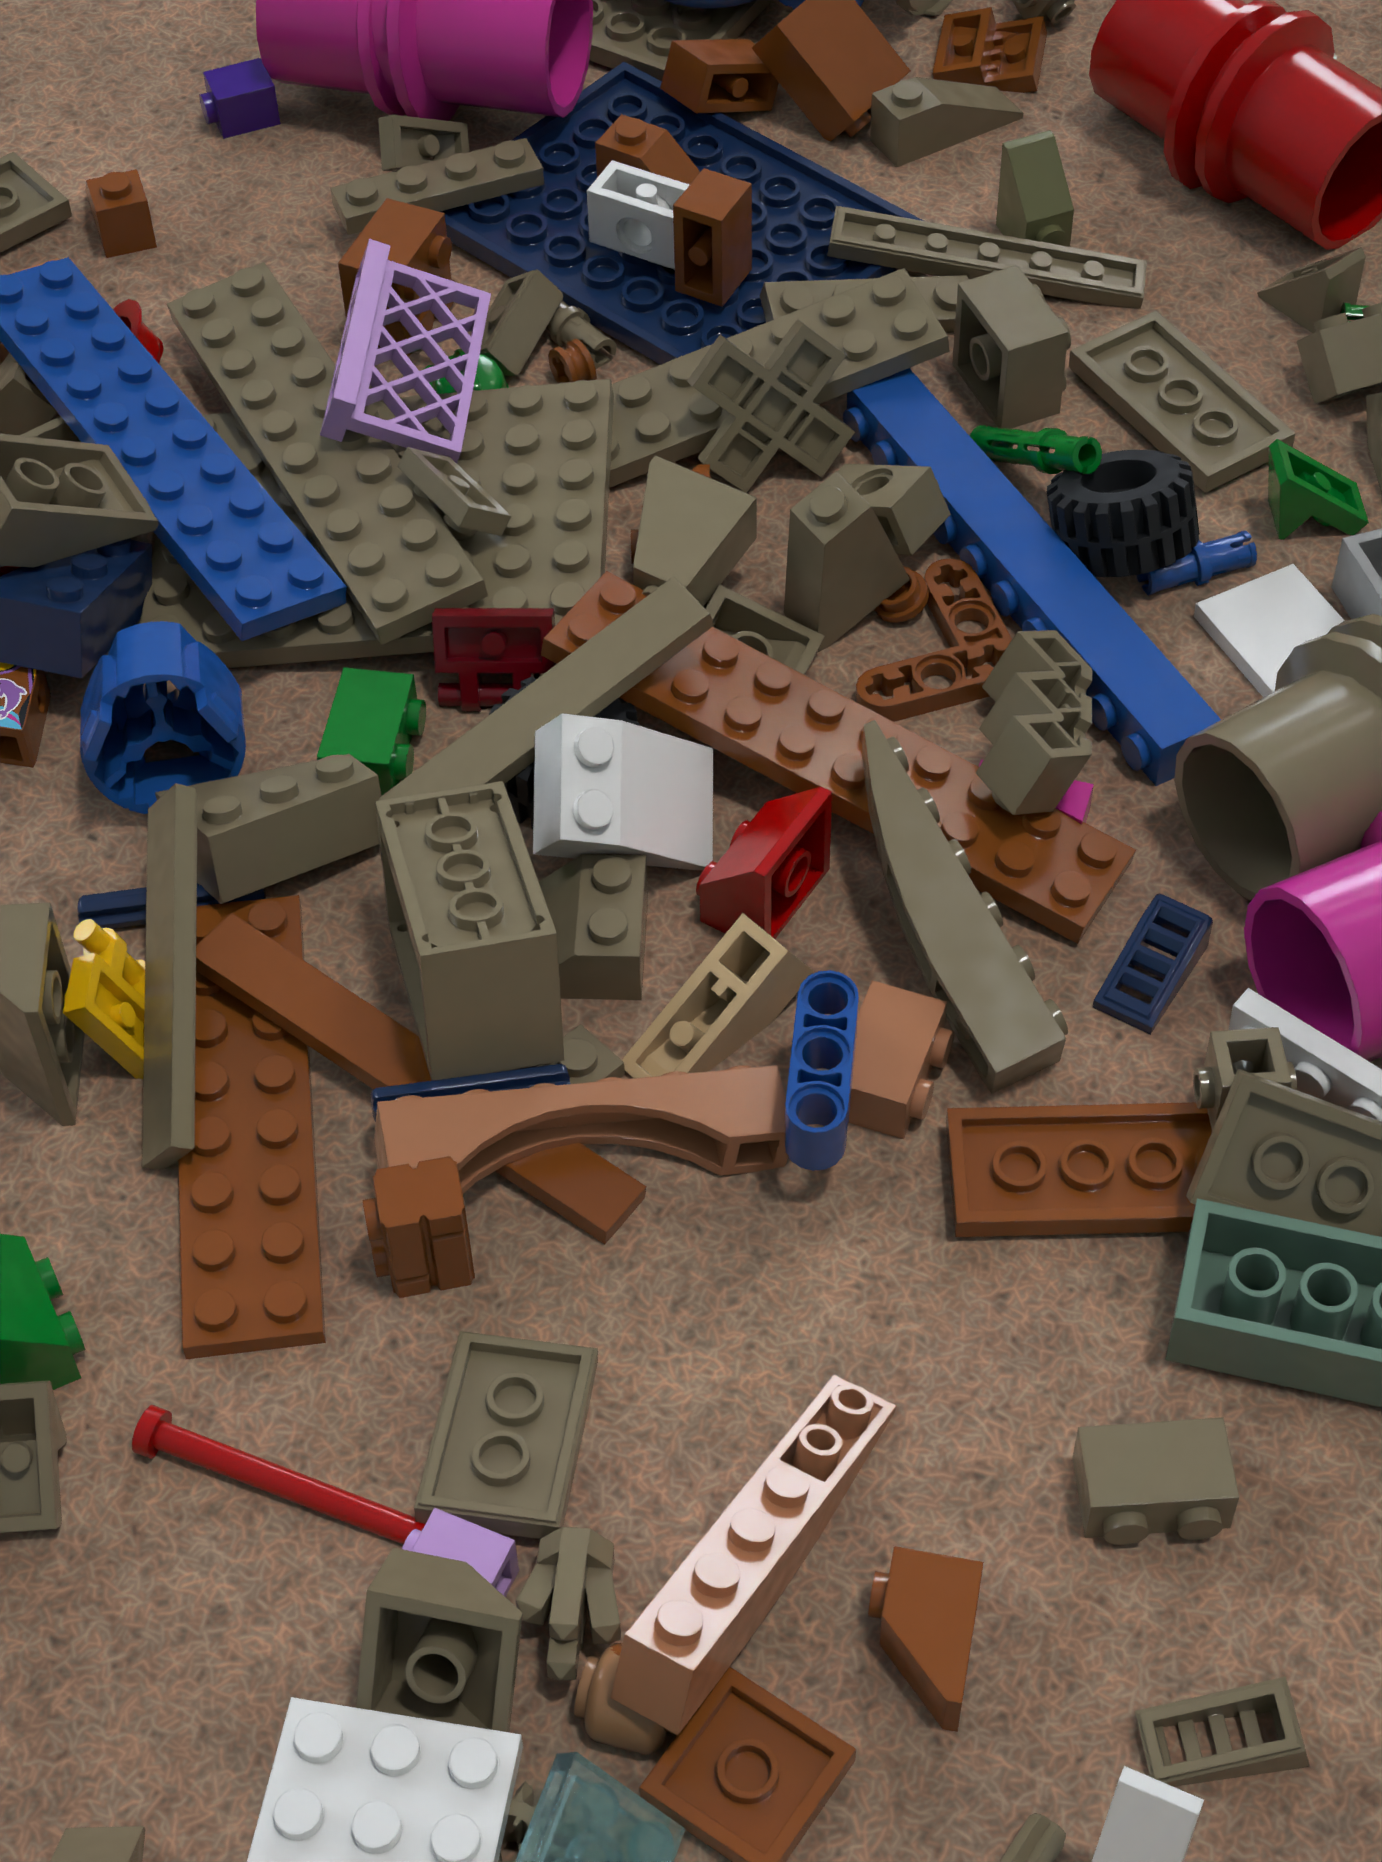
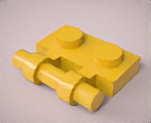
(108, 995)

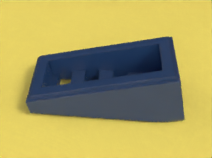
(1171, 929)

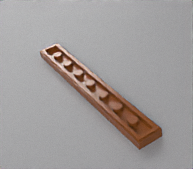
(386, 1054)

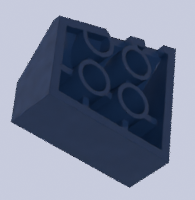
(71, 608)

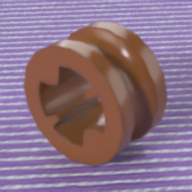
(572, 363)

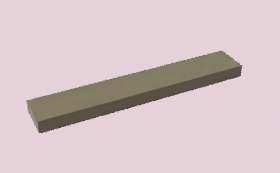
(969, 252)
(576, 686)
(170, 979)

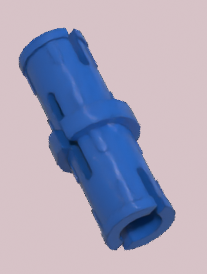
(1203, 562)

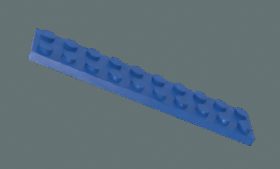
(205, 499)

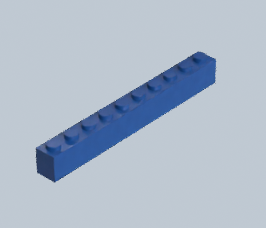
(1034, 572)

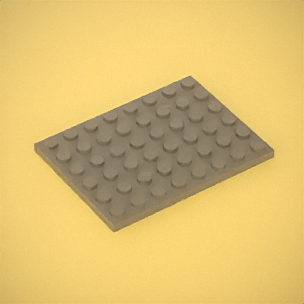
(528, 446)

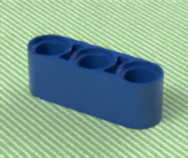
(825, 1094)

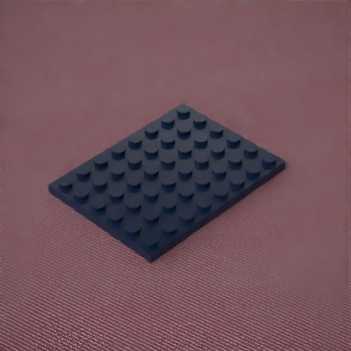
(635, 297)

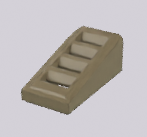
(1243, 1701)

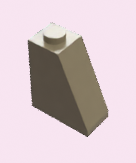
(691, 530)
(837, 561)

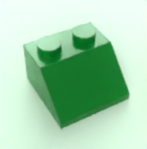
(32, 1336)

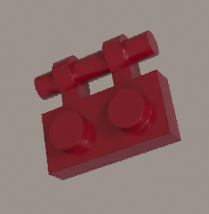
(488, 642)

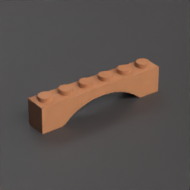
(713, 1118)

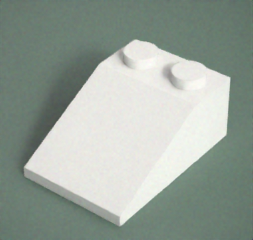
(622, 793)

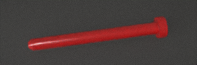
(158, 1433)

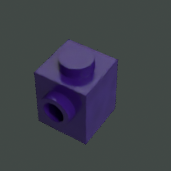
(240, 98)

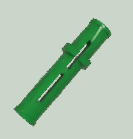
(1070, 453)

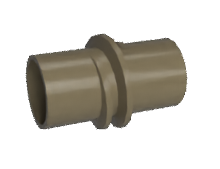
(1294, 770)

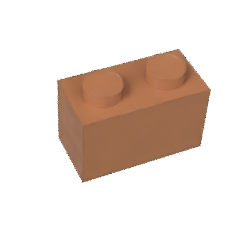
(895, 1051)

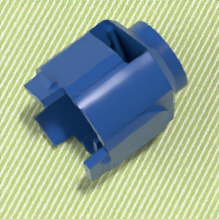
(127, 718)

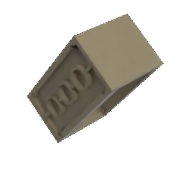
(470, 931)

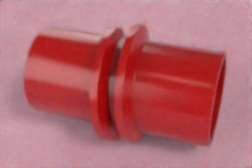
(1249, 107)

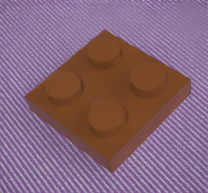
(748, 1772)

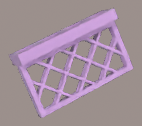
(360, 353)

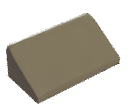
(519, 319)

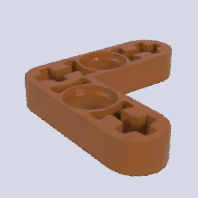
(965, 650)

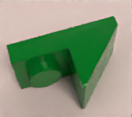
(1307, 488)

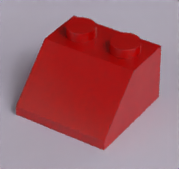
(770, 864)

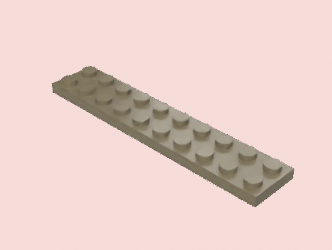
(346, 493)

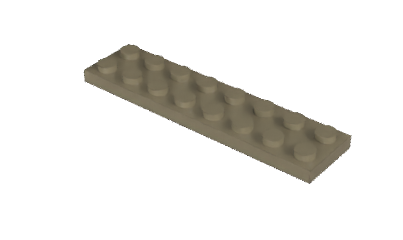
(876, 324)

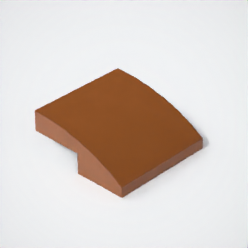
(991, 53)

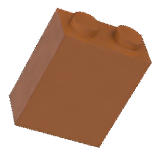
(831, 63)

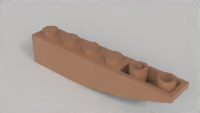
(746, 1558)

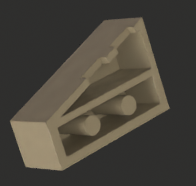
(282, 823)

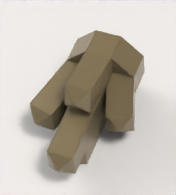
(569, 1580)

